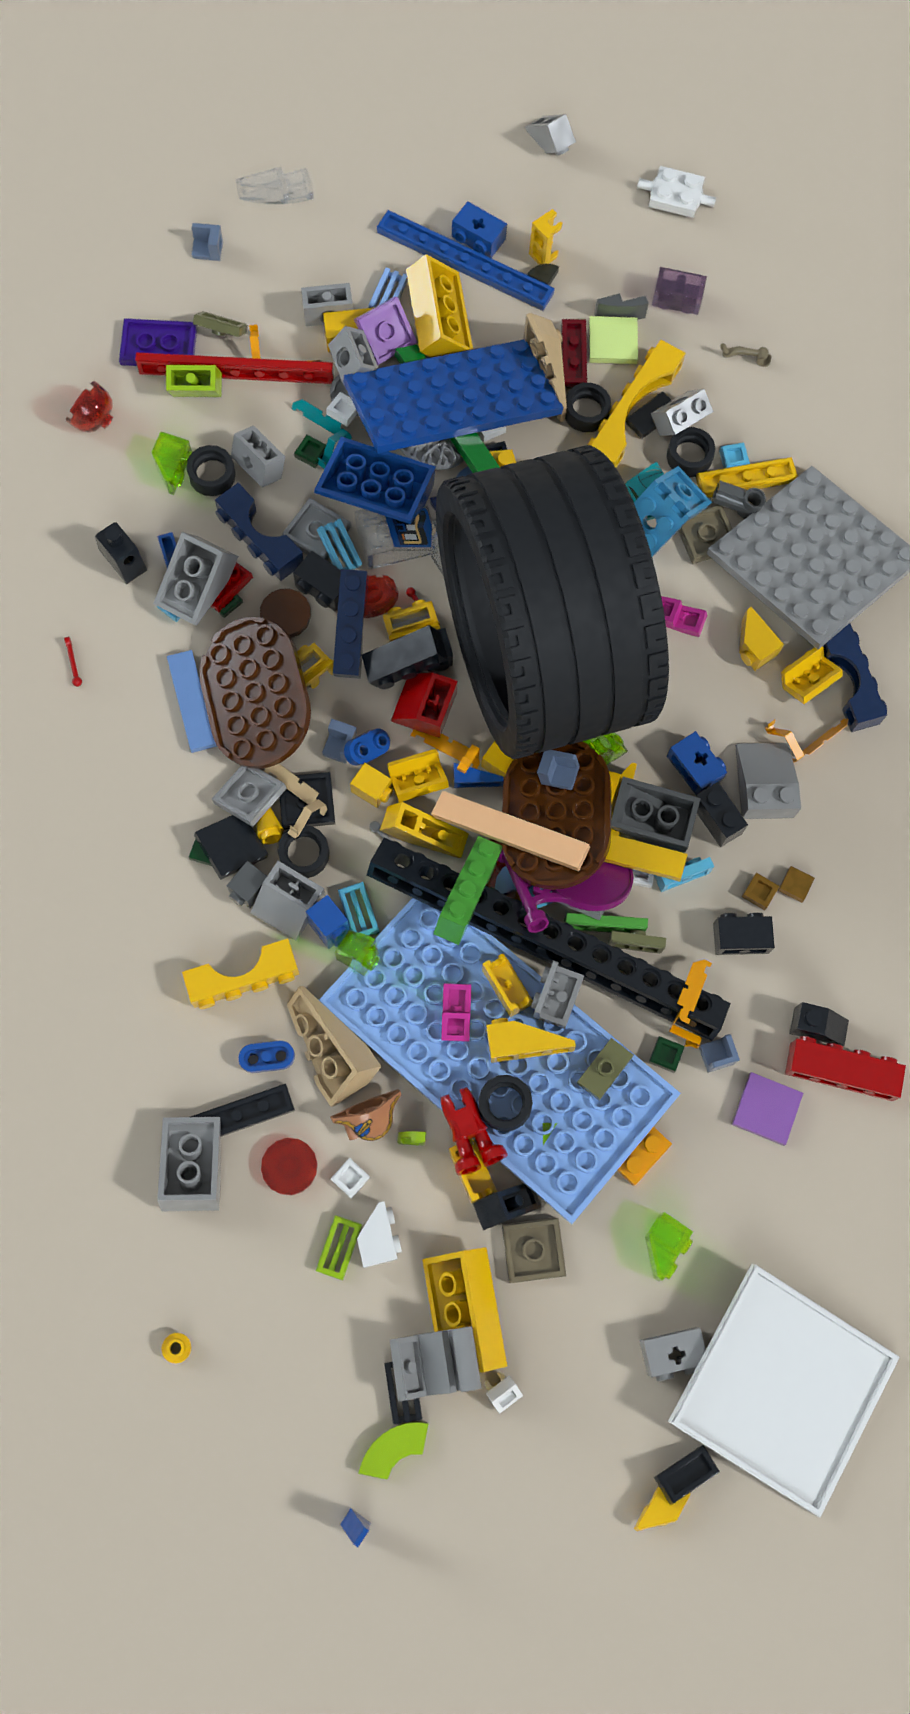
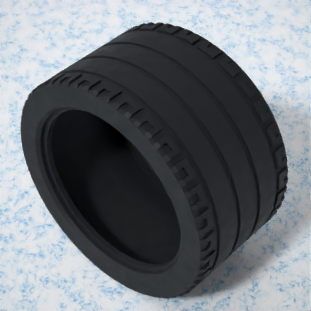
(553, 600)

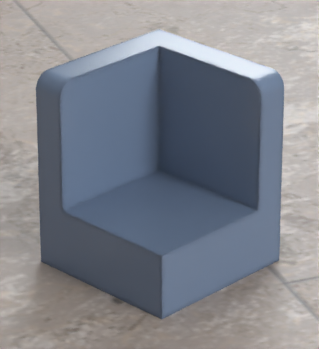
(207, 241)
(339, 735)
(558, 769)
(719, 1053)

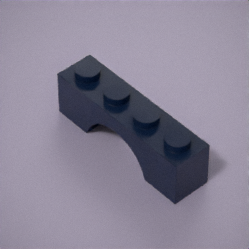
(278, 553)
(350, 623)
(865, 706)

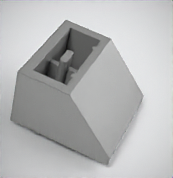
(285, 899)

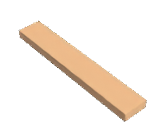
(511, 830)

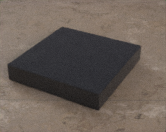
(292, 806)
(230, 845)

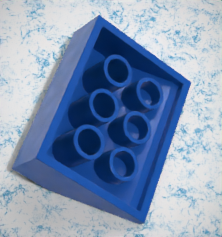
(375, 481)

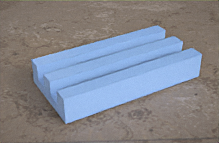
(382, 283)

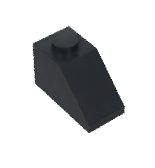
(819, 1024)
(506, 1205)

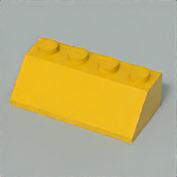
(438, 308)
(464, 1296)

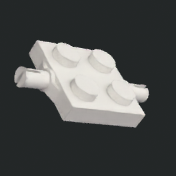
(676, 191)

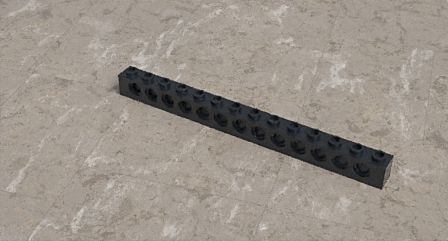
(507, 927)

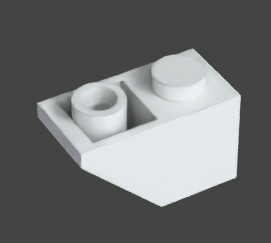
(376, 1238)

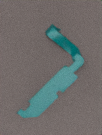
(326, 422)

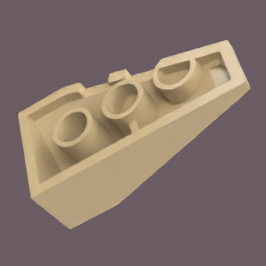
(546, 347)
(338, 1055)

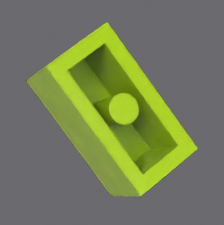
(193, 381)

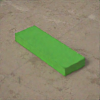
(606, 923)

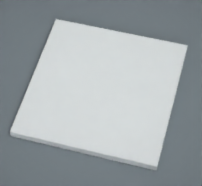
(784, 1390)

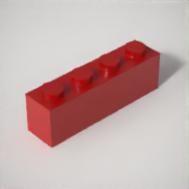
(845, 1069)

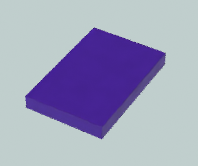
(156, 337)

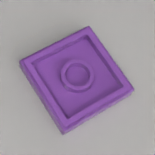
(386, 329)
(767, 1109)

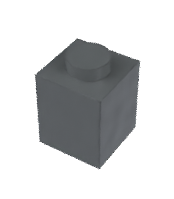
(246, 885)

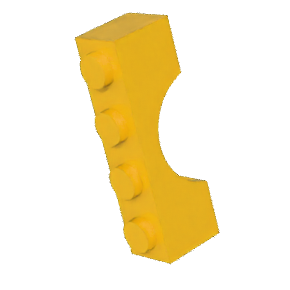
(274, 965)

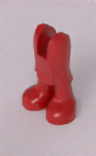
(466, 1125)

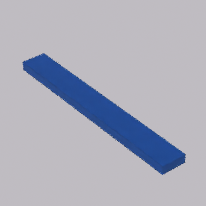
(465, 260)

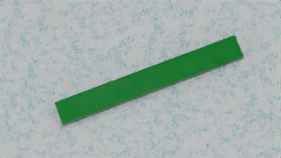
(470, 445)

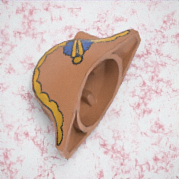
(370, 1118)

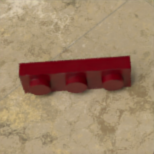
(574, 351)

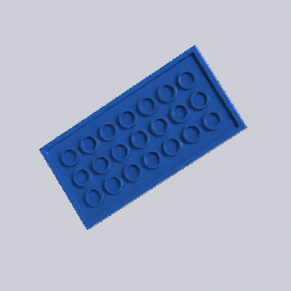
(451, 395)

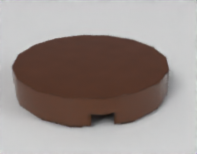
(288, 610)

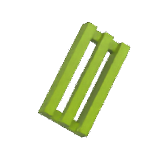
(331, 1271)

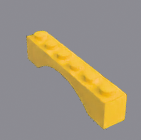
(658, 371)

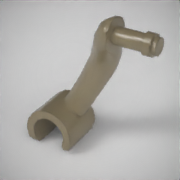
(762, 355)

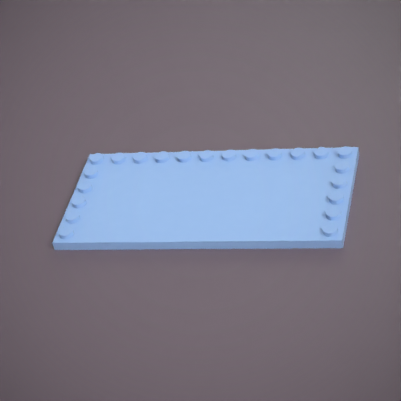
(400, 1019)

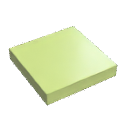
(613, 340)

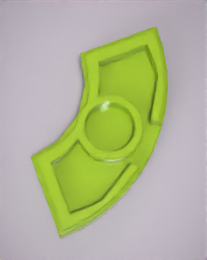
(392, 1446)

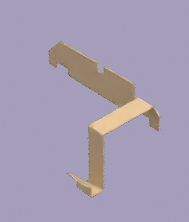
(302, 791)

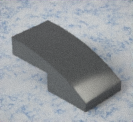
(615, 307)

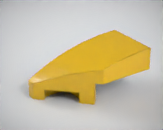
(660, 1512)

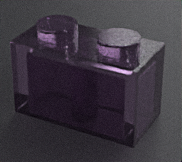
(679, 290)

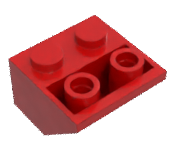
(426, 703)

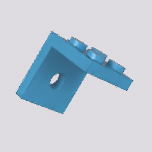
(672, 502)

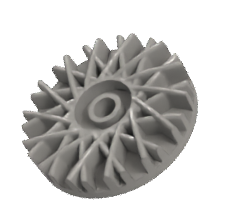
(439, 454)

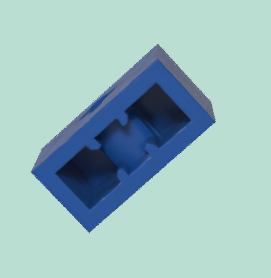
(479, 229)
(698, 775)
(328, 922)

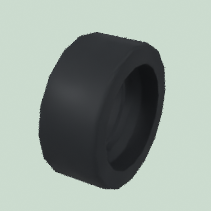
(593, 392)
(696, 436)
(205, 454)
(322, 860)
(505, 1081)

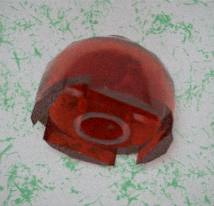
(92, 409)

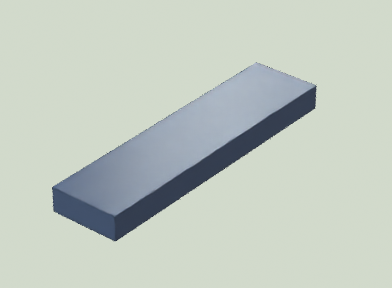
(191, 701)

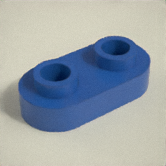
(368, 744)
(266, 1056)

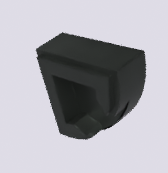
(544, 273)

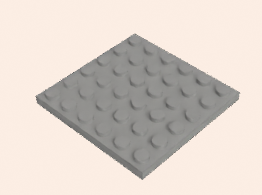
(814, 556)

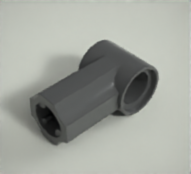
(739, 498)

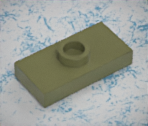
(219, 324)
(637, 941)
(605, 1069)

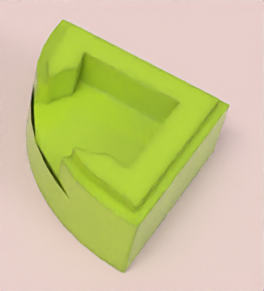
(411, 1138)

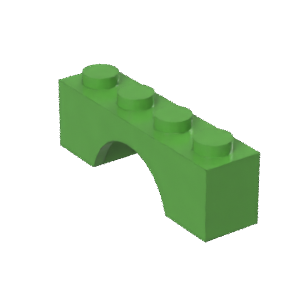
(467, 890)

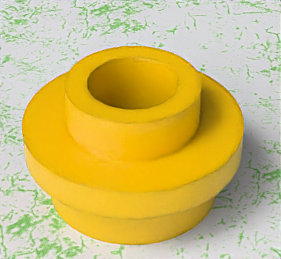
(185, 1351)

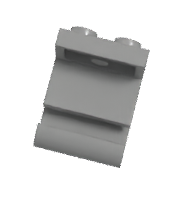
(435, 1363)

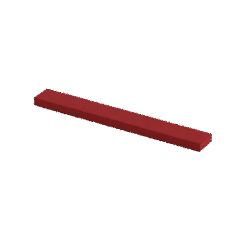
(242, 367)

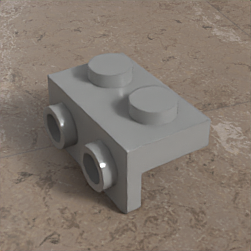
(558, 995)

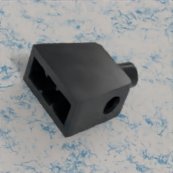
(116, 547)

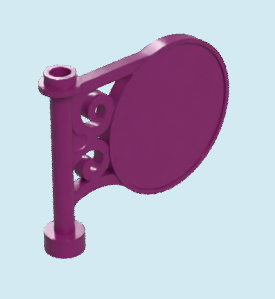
(600, 892)

